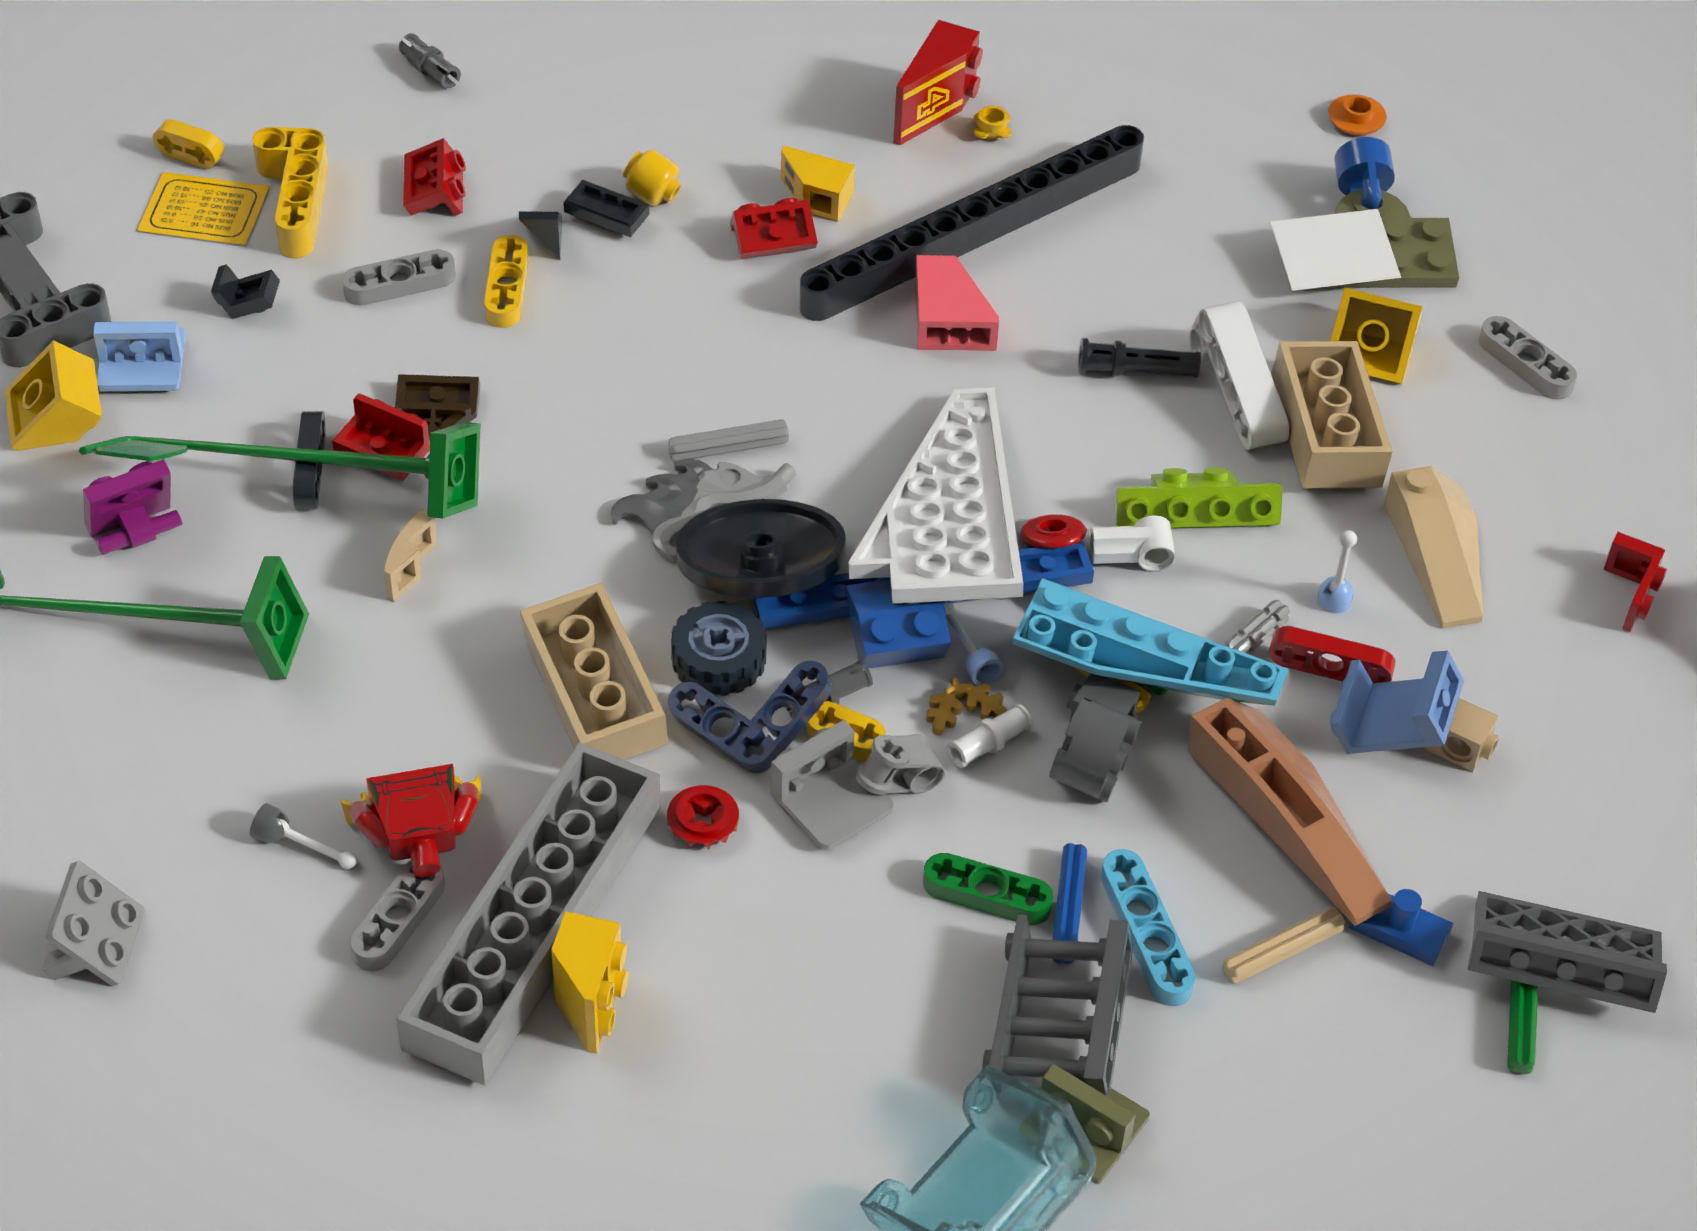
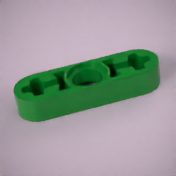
(978, 872)

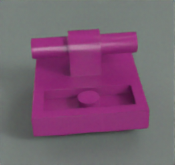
(127, 504)

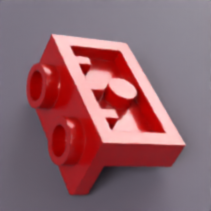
(433, 177)
(773, 228)

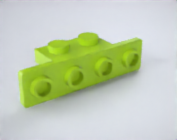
(1200, 500)

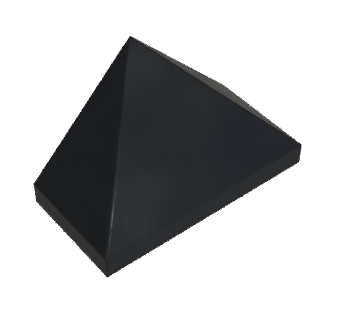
(546, 227)

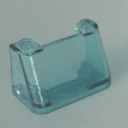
(1004, 1173)

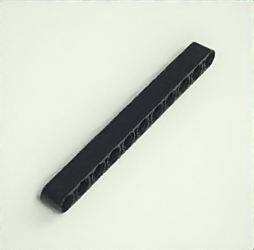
(970, 222)

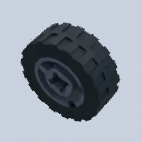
(719, 647)

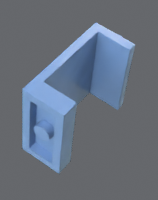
(1397, 712)

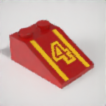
(937, 80)

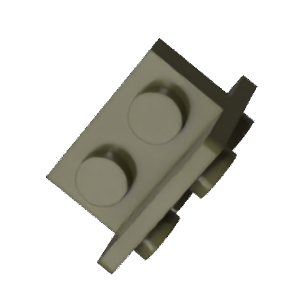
(1107, 1121)

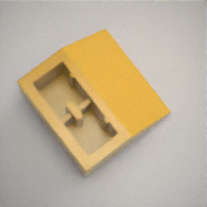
(589, 975)

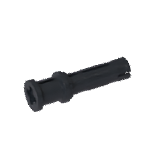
(1119, 358)

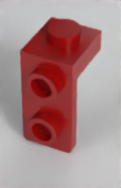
(1639, 563)

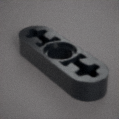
(306, 474)

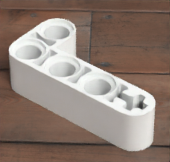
(1229, 341)

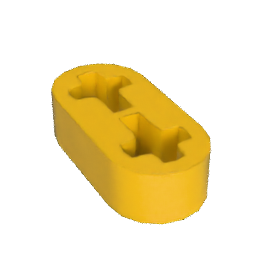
(188, 144)
(860, 723)

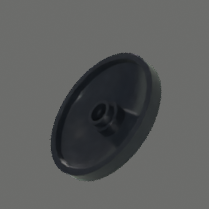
(761, 548)

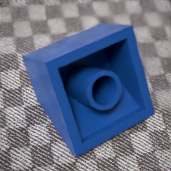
(895, 632)

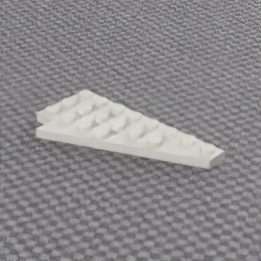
(950, 515)

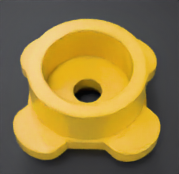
(992, 123)

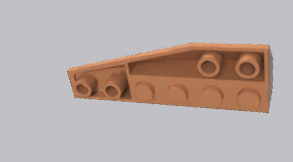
(1288, 802)

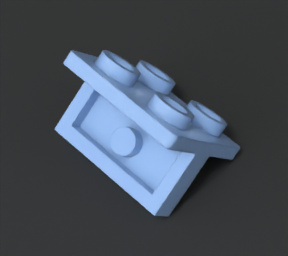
(139, 355)

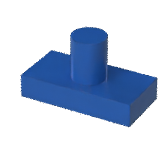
(1408, 927)

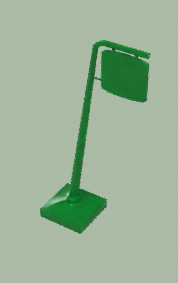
(449, 466)
(270, 620)

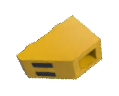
(819, 179)

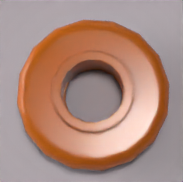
(1367, 122)

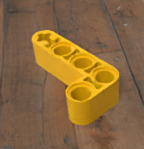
(302, 164)

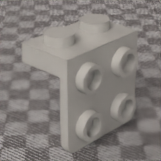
(821, 788)

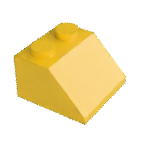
(1383, 331)
(53, 399)

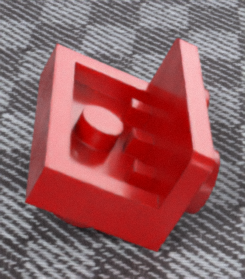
(383, 431)

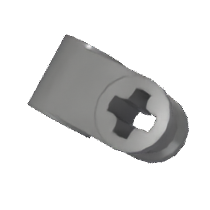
(900, 766)

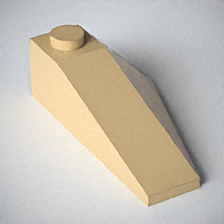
(1440, 541)

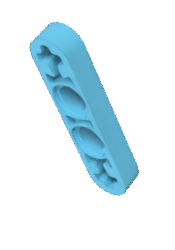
(1146, 926)

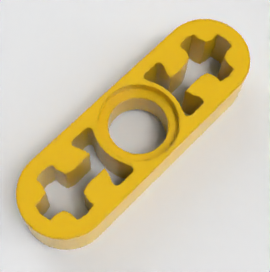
(512, 292)

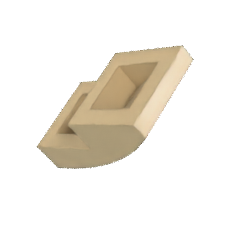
(403, 561)

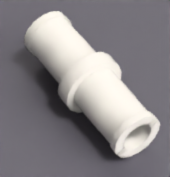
(989, 735)

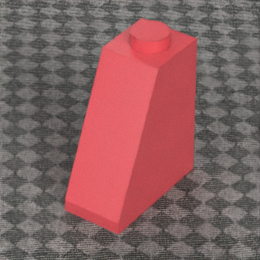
(951, 307)

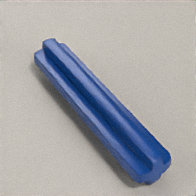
(1070, 894)

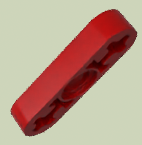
(1304, 640)

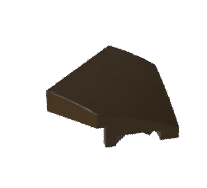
(438, 399)

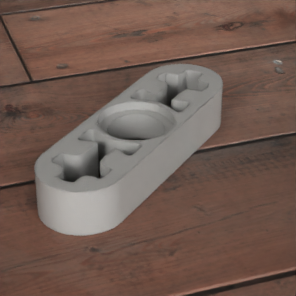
(389, 289)
(1547, 374)
(394, 933)

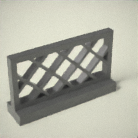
(1577, 967)

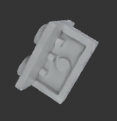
(91, 927)

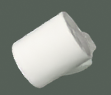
(1146, 542)

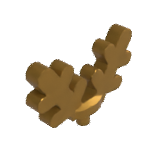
(945, 703)

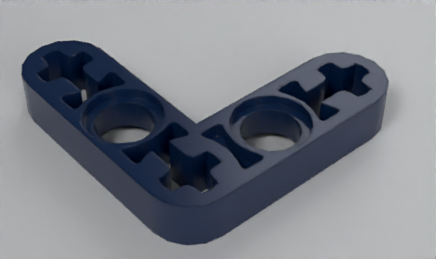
(749, 732)

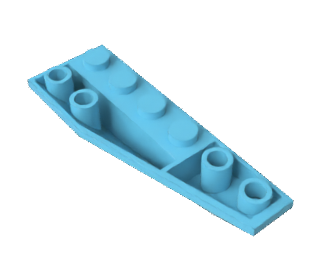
(1141, 649)

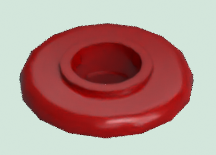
(1053, 531)

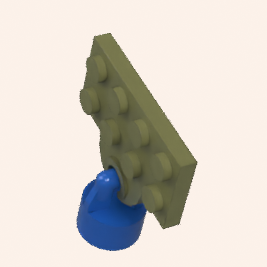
(1419, 245)

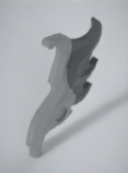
(693, 492)

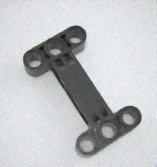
(38, 306)

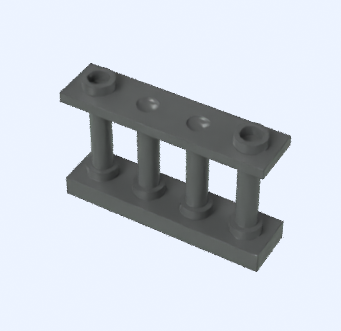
(1105, 992)

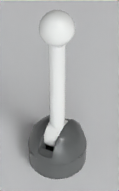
(273, 824)

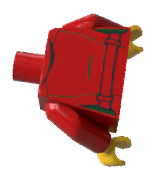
(415, 814)

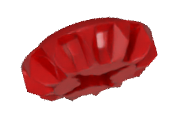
(705, 801)

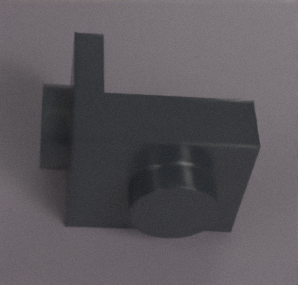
(246, 294)

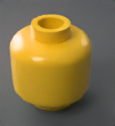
(652, 177)

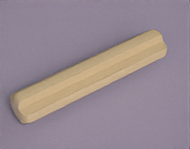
(1283, 945)

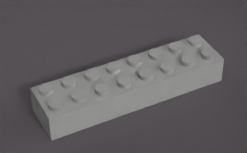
(502, 947)

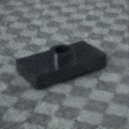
(606, 208)

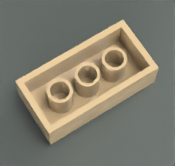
(1331, 414)
(594, 674)

